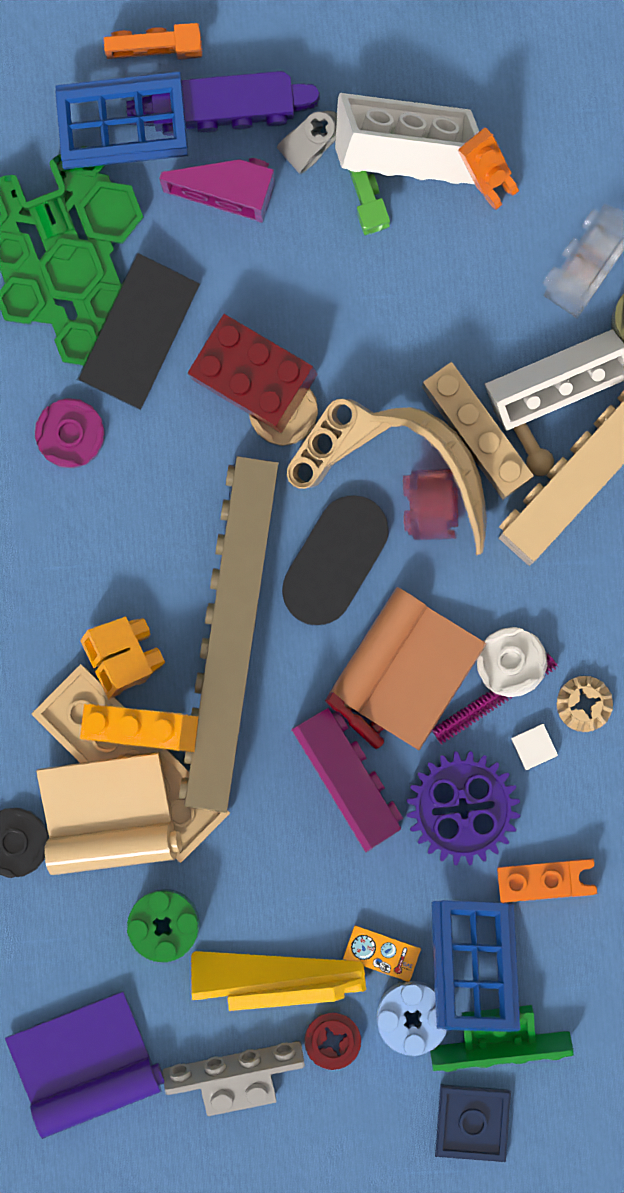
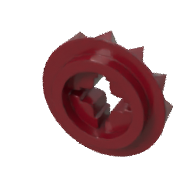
(327, 1057)

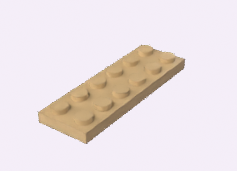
(62, 717)

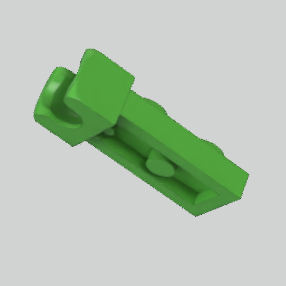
(370, 212)

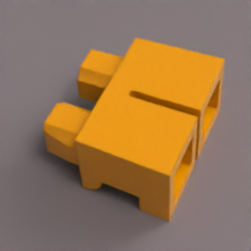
(119, 655)

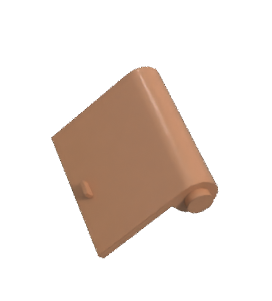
(408, 668)

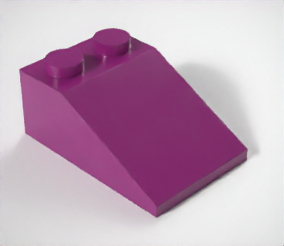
(228, 186)

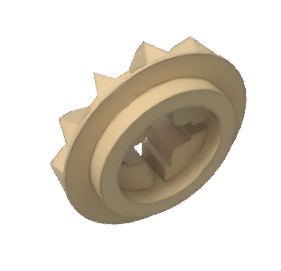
(569, 696)

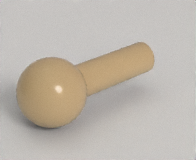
(539, 460)

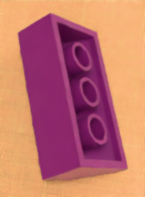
(347, 779)

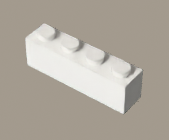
(557, 380)

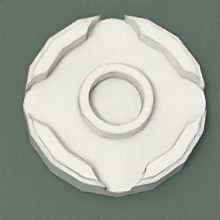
(512, 662)

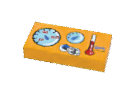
(382, 953)

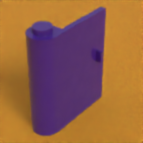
(84, 1064)

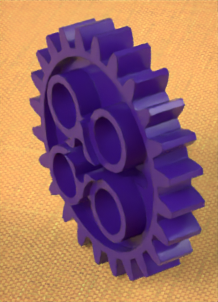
(466, 840)

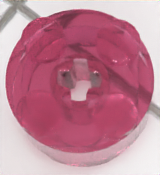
(431, 504)

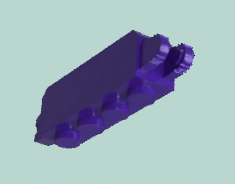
(232, 101)

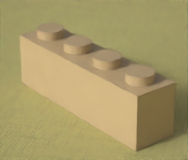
(477, 430)

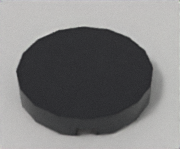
(21, 842)

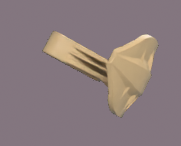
(367, 425)

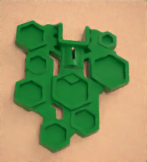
(70, 266)

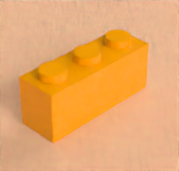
(139, 727)

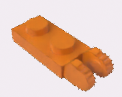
(487, 166)

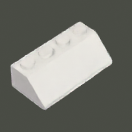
(403, 138)

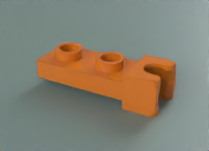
(183, 41)
(544, 880)

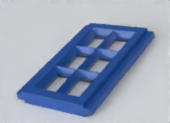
(122, 152)
(444, 966)

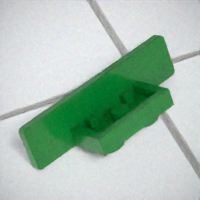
(498, 1047)

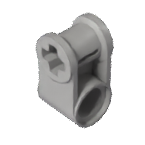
(307, 143)

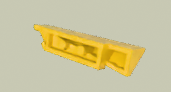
(272, 980)

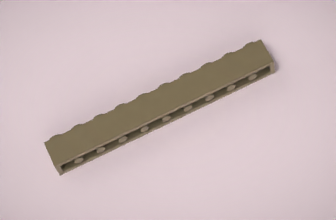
(231, 633)

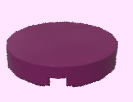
(69, 433)

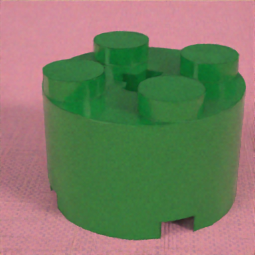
(164, 946)

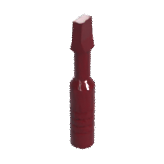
(355, 721)

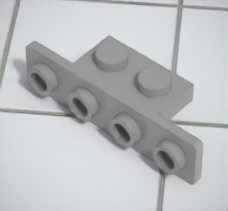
(235, 1079)

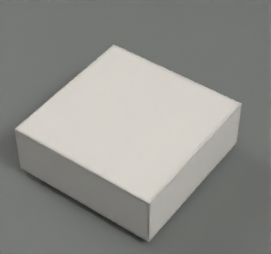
(534, 747)

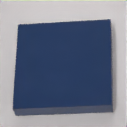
(472, 1123)

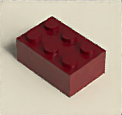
(252, 373)

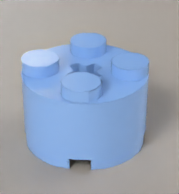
(410, 1038)

